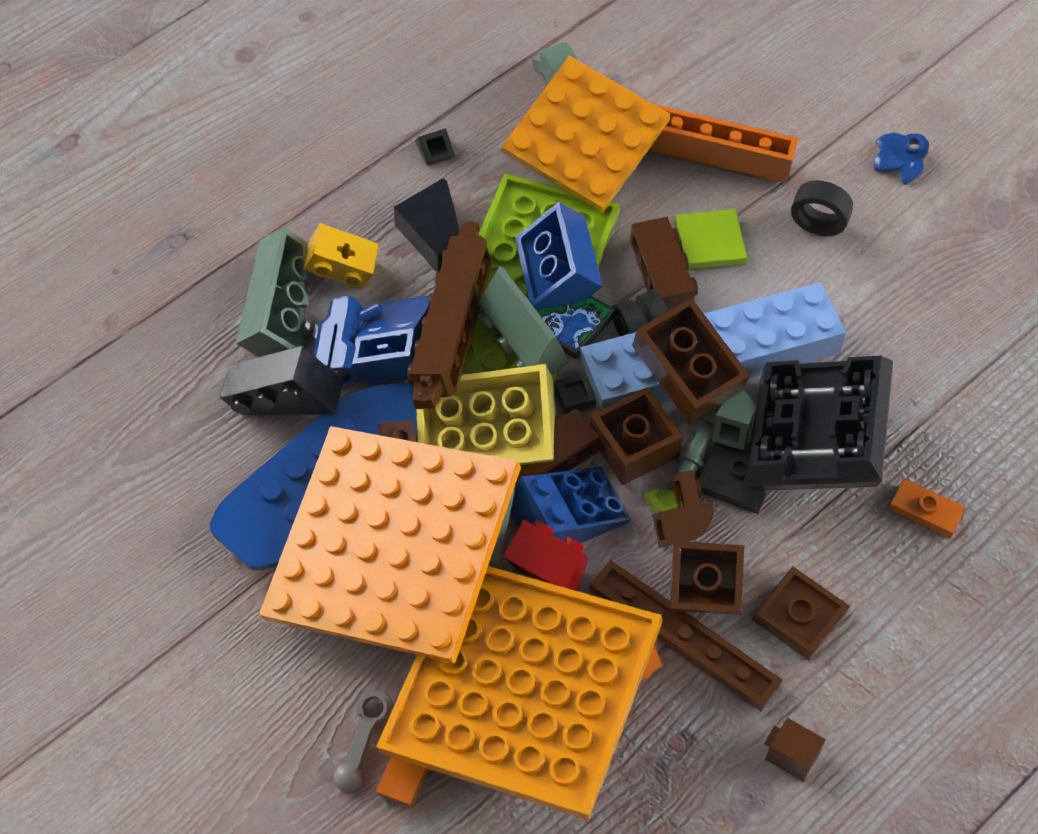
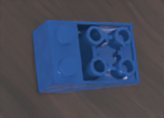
(388, 341)
(570, 502)

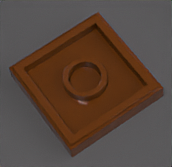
(800, 613)

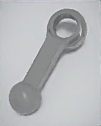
(349, 775)

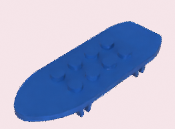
(262, 509)

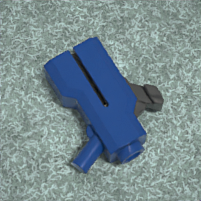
(337, 335)

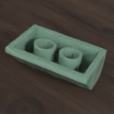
(520, 325)

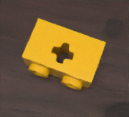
(341, 256)

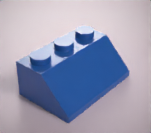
(558, 259)

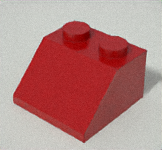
(547, 557)

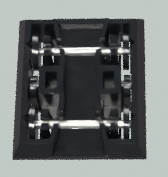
(816, 427)

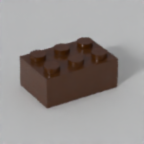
(690, 360)

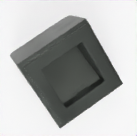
(435, 147)

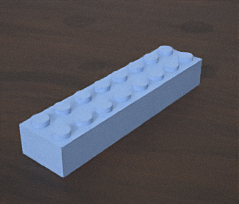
(768, 329)

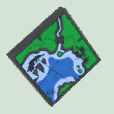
(578, 323)

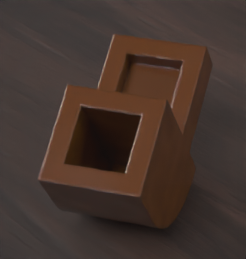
(689, 518)

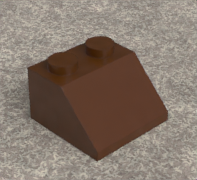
(707, 578)

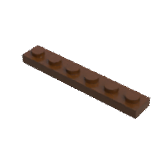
(691, 637)

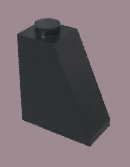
(428, 221)

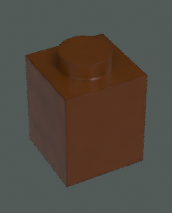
(793, 748)

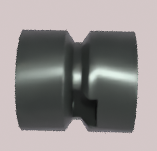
(633, 315)

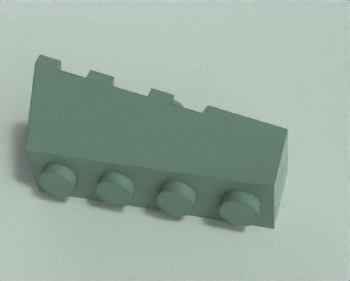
(276, 296)

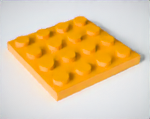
(586, 133)

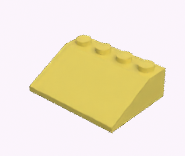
(496, 415)

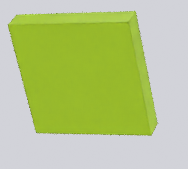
(711, 239)

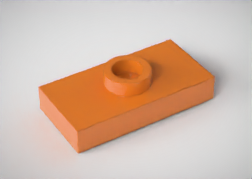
(927, 508)

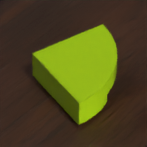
(660, 500)

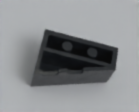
(282, 384)

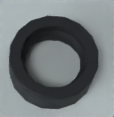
(827, 195)

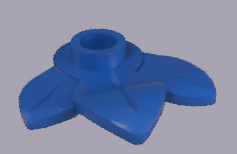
(897, 155)

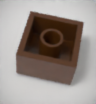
(636, 435)

